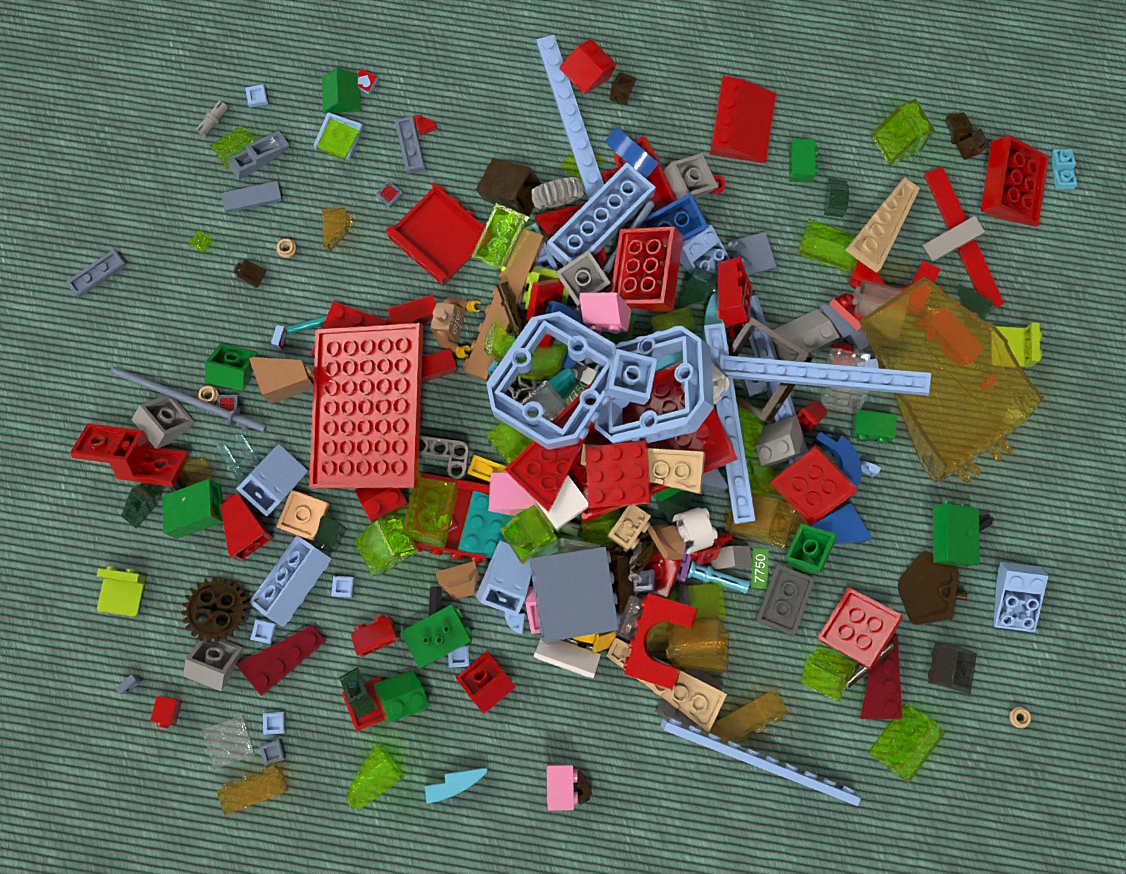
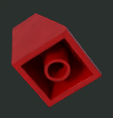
(242, 527)

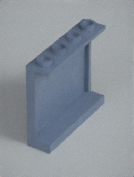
(574, 594)

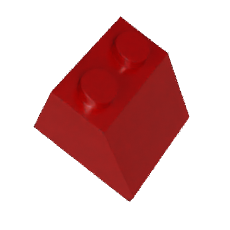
(588, 66)
(381, 502)
(374, 636)
(485, 682)

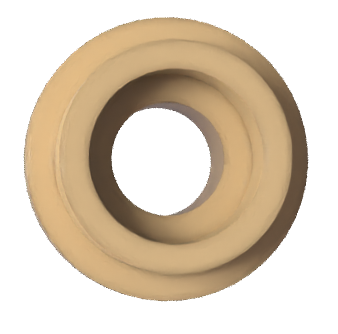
(286, 243)
(208, 389)
(1026, 717)

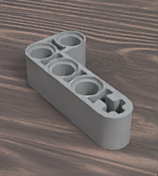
(447, 455)

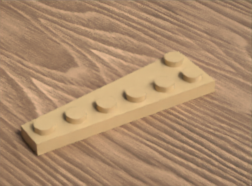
(880, 232)
(672, 468)
(691, 696)

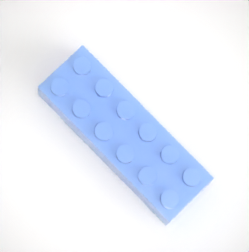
(602, 216)

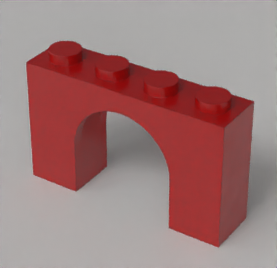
(863, 272)
(421, 312)
(641, 663)

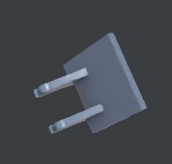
(754, 253)

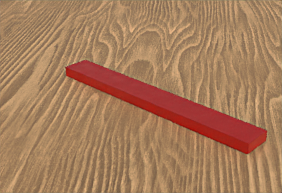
(970, 252)

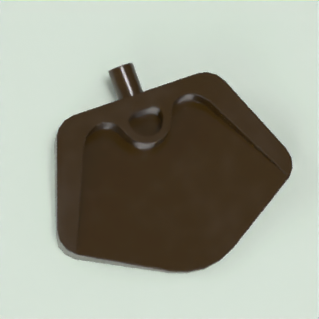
(930, 590)

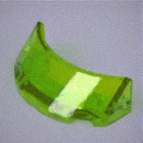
(544, 360)

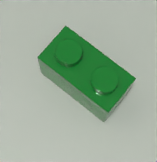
(802, 160)
(873, 426)

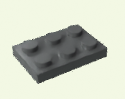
(785, 600)
(668, 711)

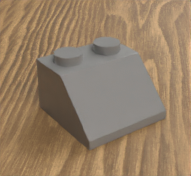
(690, 176)
(583, 276)
(162, 420)
(780, 442)
(212, 663)

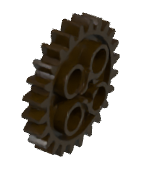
(211, 628)

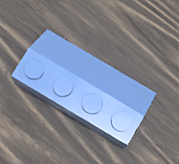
(290, 581)

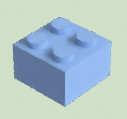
(630, 377)

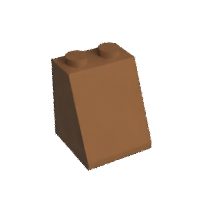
(281, 377)

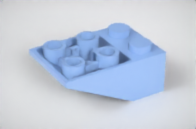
(703, 251)
(272, 480)
(505, 581)
(1019, 596)

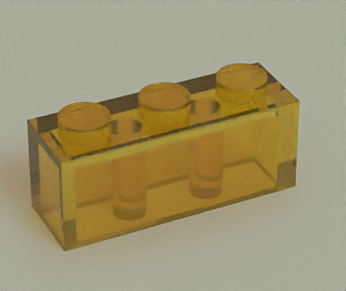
(252, 789)

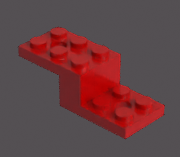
(129, 454)

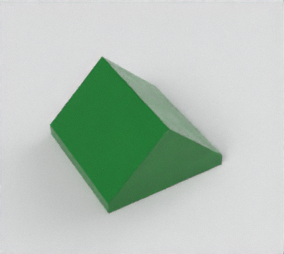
(340, 92)

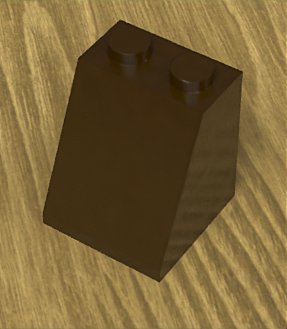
(509, 186)

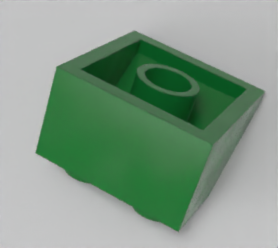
(229, 367)
(401, 696)

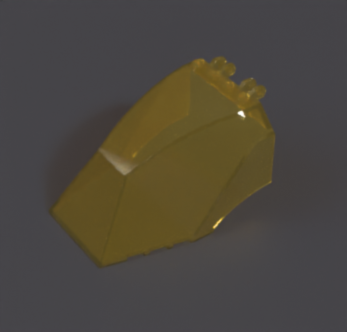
(975, 380)

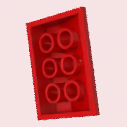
(742, 121)
(1014, 181)
(648, 267)

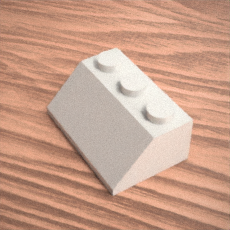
(568, 656)

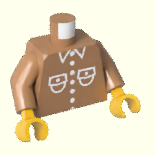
(448, 323)

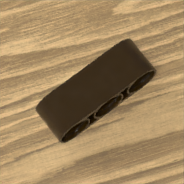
(622, 585)

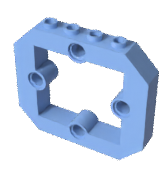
(693, 373)
(516, 415)

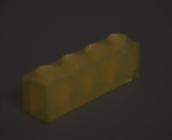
(749, 718)

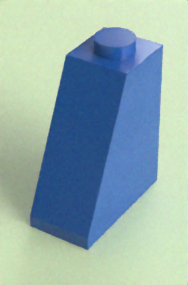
(846, 525)

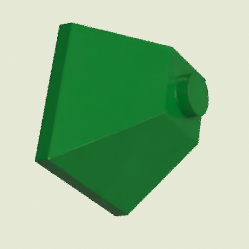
(810, 549)

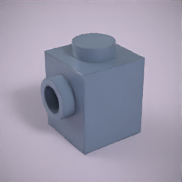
(754, 388)

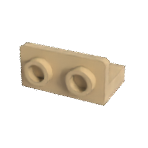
(629, 526)

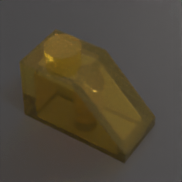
(335, 226)

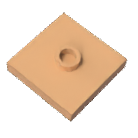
(302, 515)

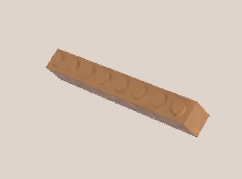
(516, 272)

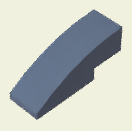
(257, 154)
(846, 330)

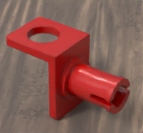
(714, 550)

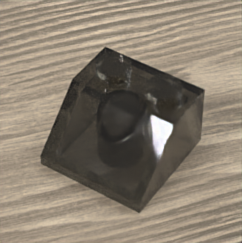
(952, 667)

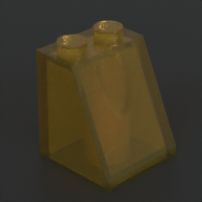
(771, 522)
(701, 647)

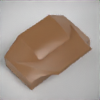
(667, 540)
(459, 580)

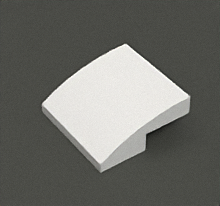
(567, 504)

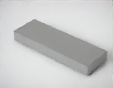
(953, 239)

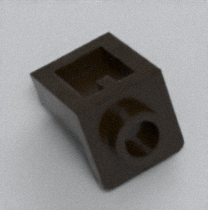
(622, 88)
(959, 126)
(973, 145)
(249, 273)
(584, 787)

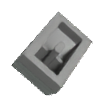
(733, 557)

